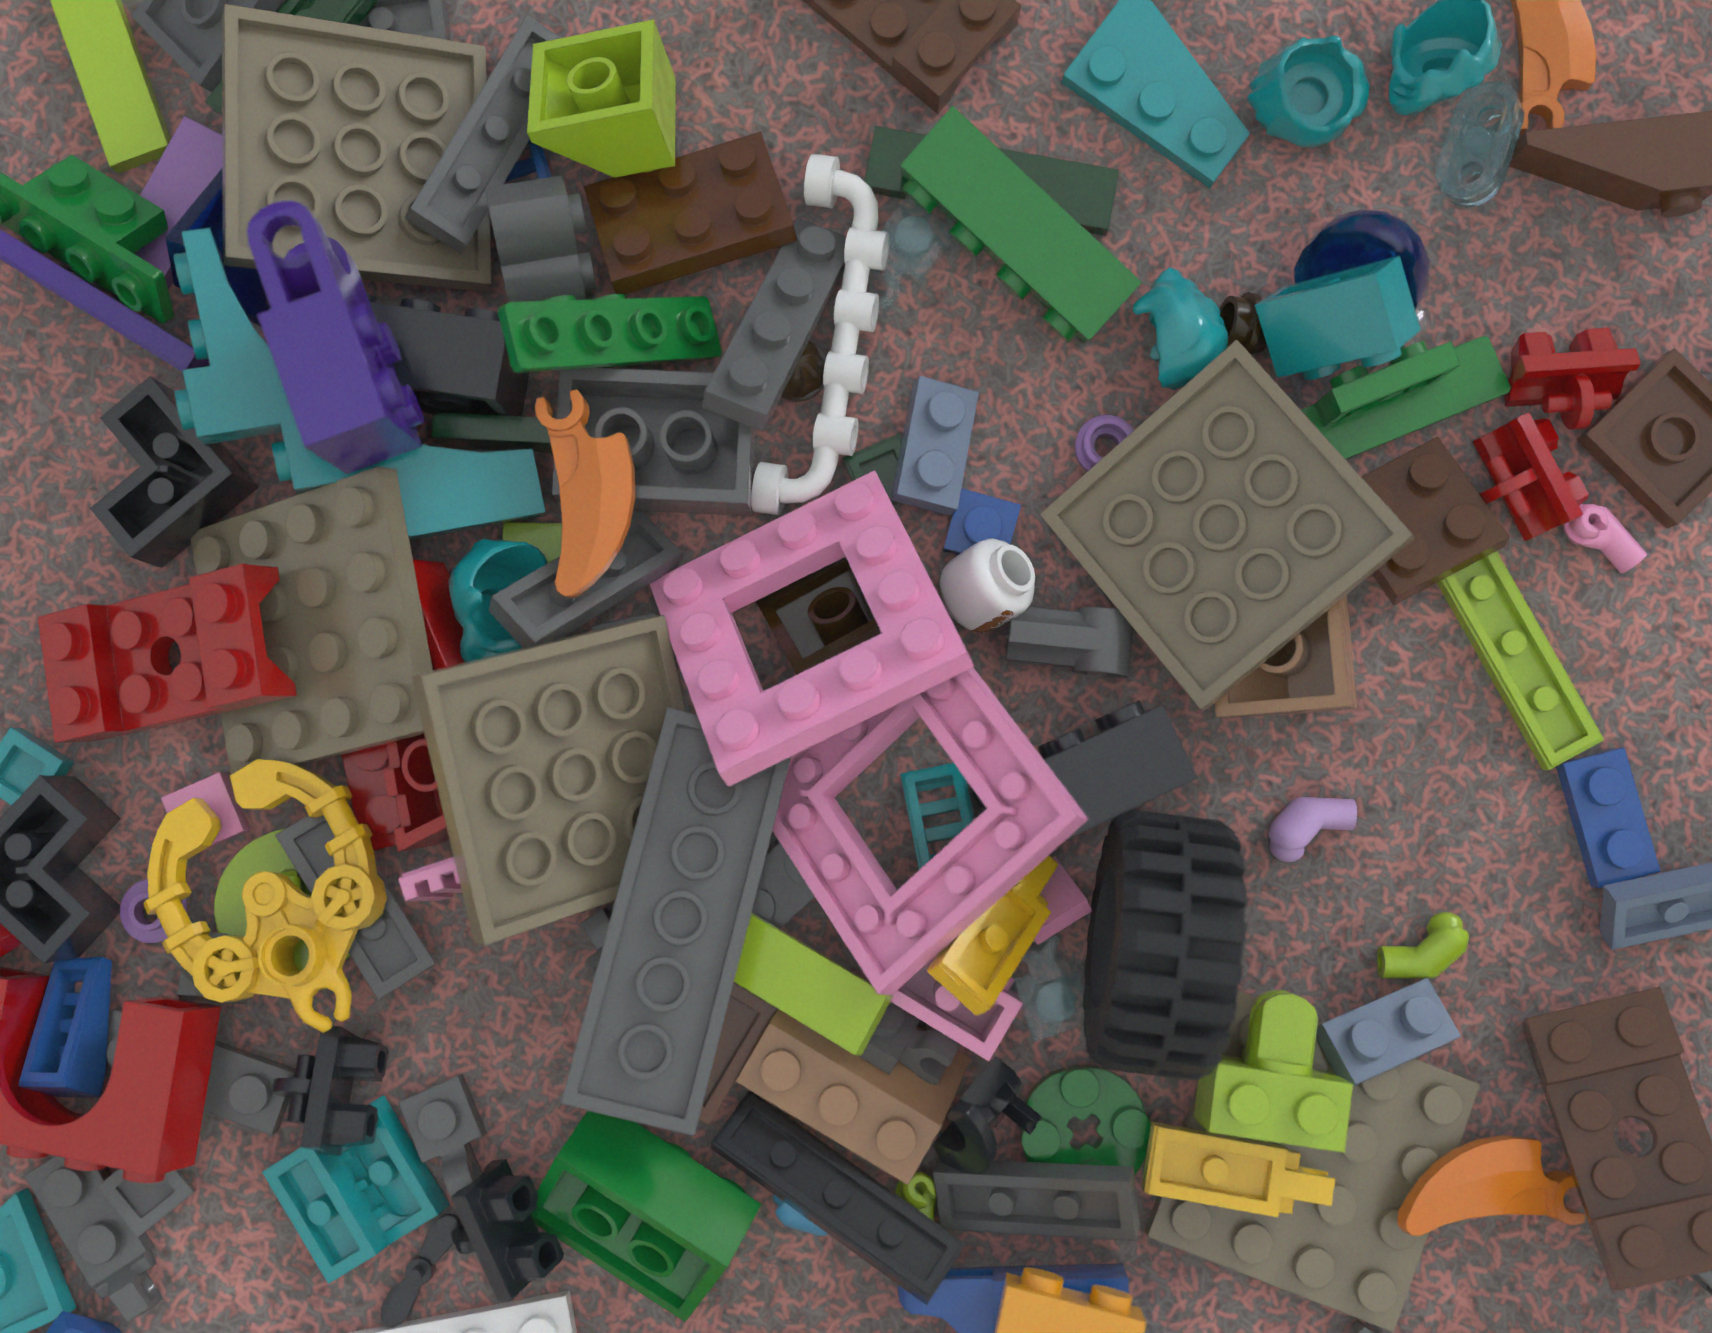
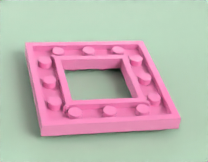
(912, 654)
(905, 928)

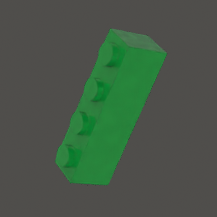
(1018, 226)

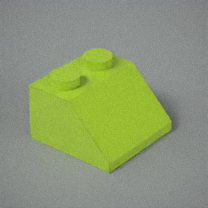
(605, 99)

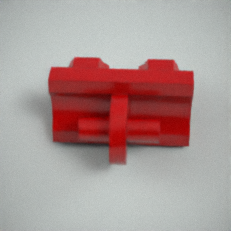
(1569, 381)
(1528, 476)

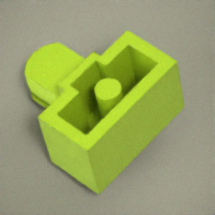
(1272, 1087)

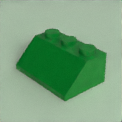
(644, 1211)

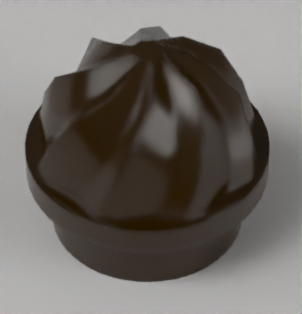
(1243, 321)
(808, 375)

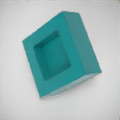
(23, 760)

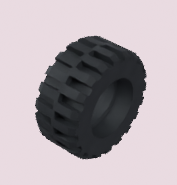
(1164, 945)

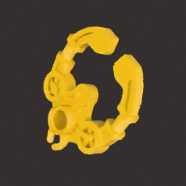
(276, 909)

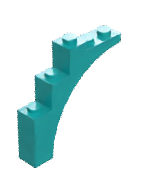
(245, 398)

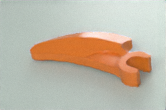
(1553, 55)
(595, 494)
(1487, 1180)

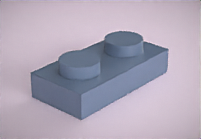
(934, 446)
(1657, 907)
(1386, 1033)

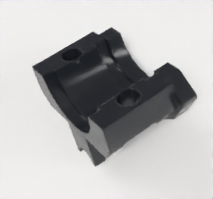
(969, 1138)

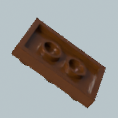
(690, 215)

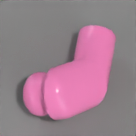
(1603, 531)

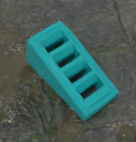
(930, 779)

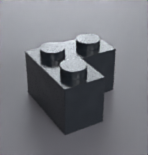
(178, 478)
(42, 889)

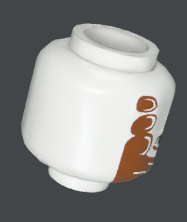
(987, 585)

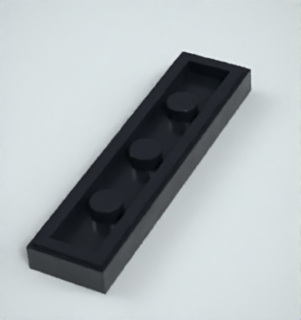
(838, 1197)

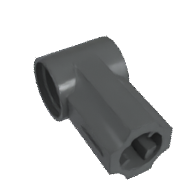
(1084, 640)

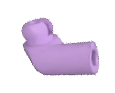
(1303, 820)

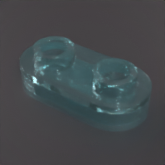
(1479, 149)

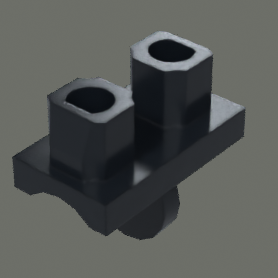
(324, 1087)
(502, 1230)

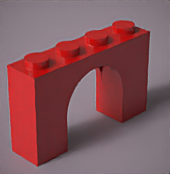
(153, 1099)

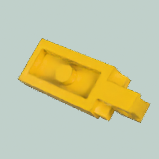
(991, 948)
(1230, 1172)

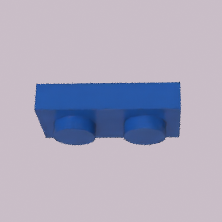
(1607, 817)

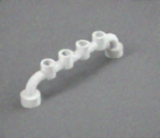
(843, 368)

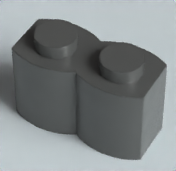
(537, 242)

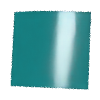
(359, 1200)

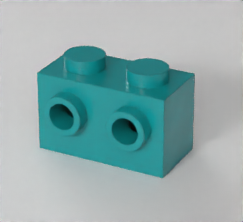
(1339, 319)

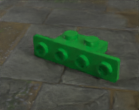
(92, 229)
(607, 332)
(1407, 395)

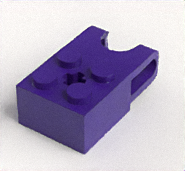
(331, 346)

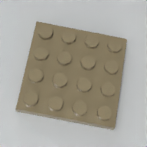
(351, 133)
(1225, 526)
(335, 623)
(547, 768)
(1349, 1251)

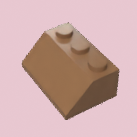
(1302, 677)
(849, 1099)

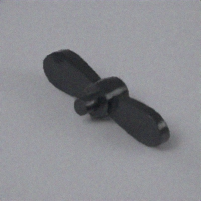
(419, 1270)

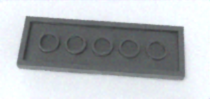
(674, 935)

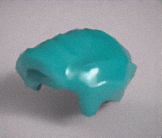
(1442, 54)
(1309, 91)
(1186, 328)
(472, 583)

